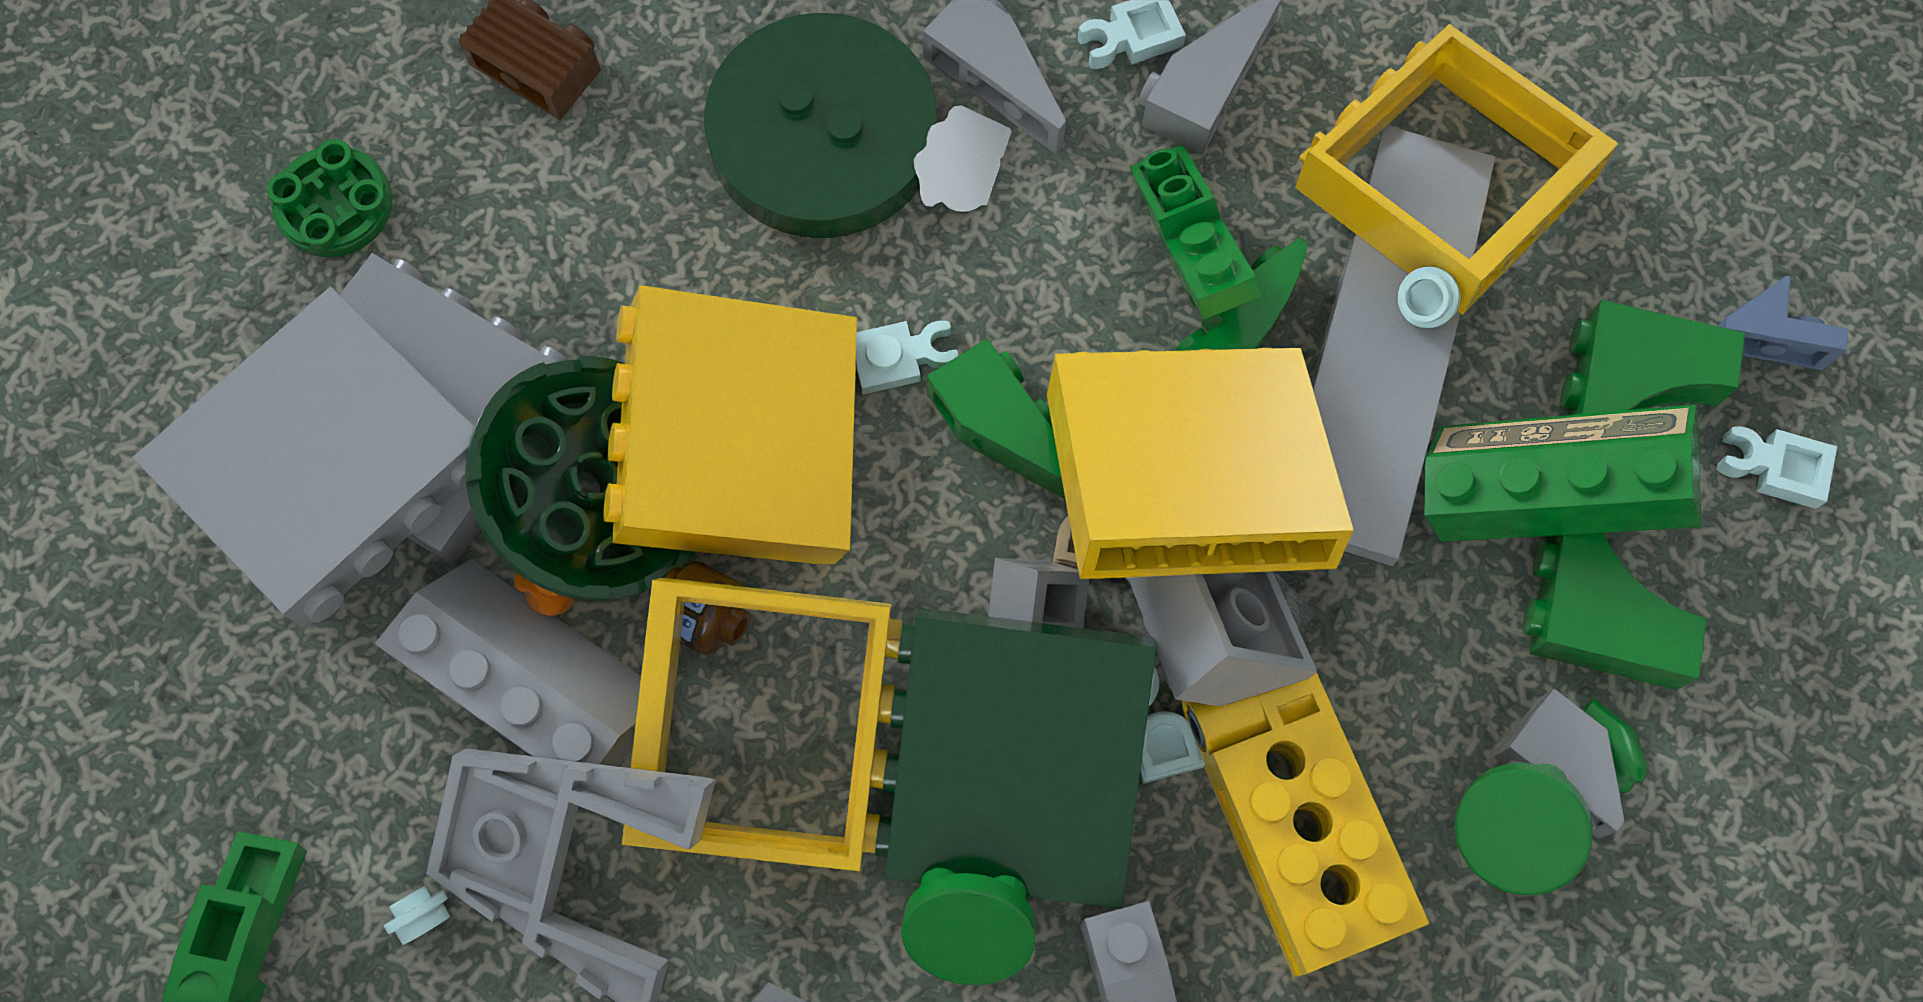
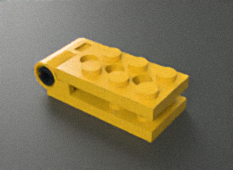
(1329, 788)

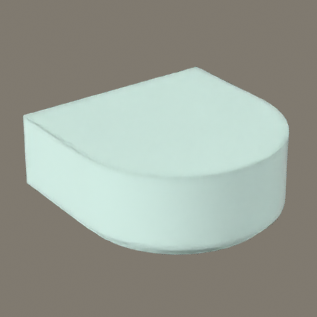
(1168, 747)

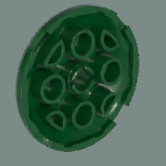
(528, 489)

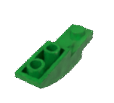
(1194, 232)
(1253, 322)
(235, 923)

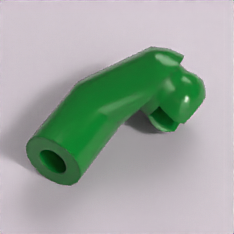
(1625, 746)

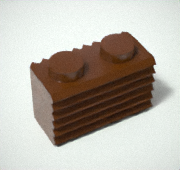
(531, 54)

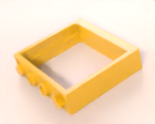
(1500, 95)
(869, 763)

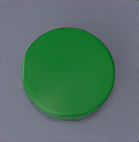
(331, 200)
(1524, 828)
(969, 927)

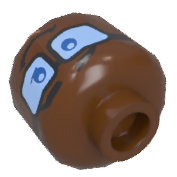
(705, 625)

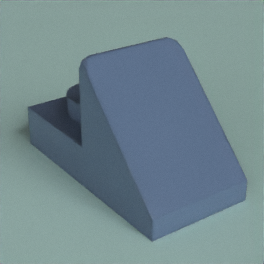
(1781, 339)

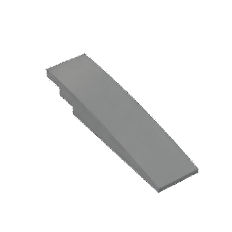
(1374, 368)

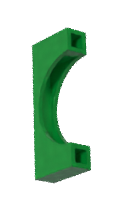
(1587, 600)

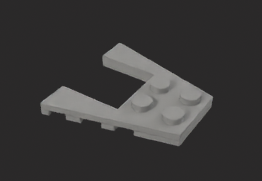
(508, 839)

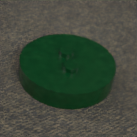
(819, 124)

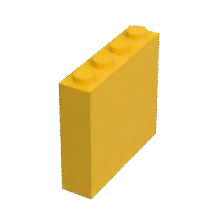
(733, 428)
(1195, 463)

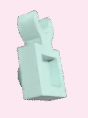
(1136, 27)
(891, 357)
(1786, 465)

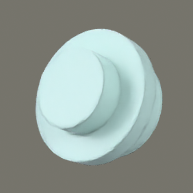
(1429, 297)
(417, 914)

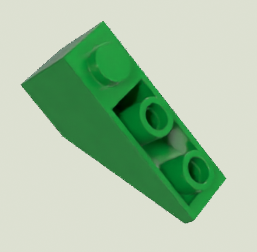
(994, 414)

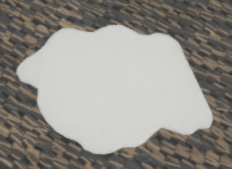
(961, 160)

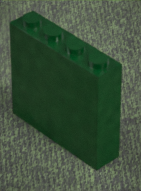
(1017, 754)

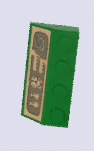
(1565, 475)

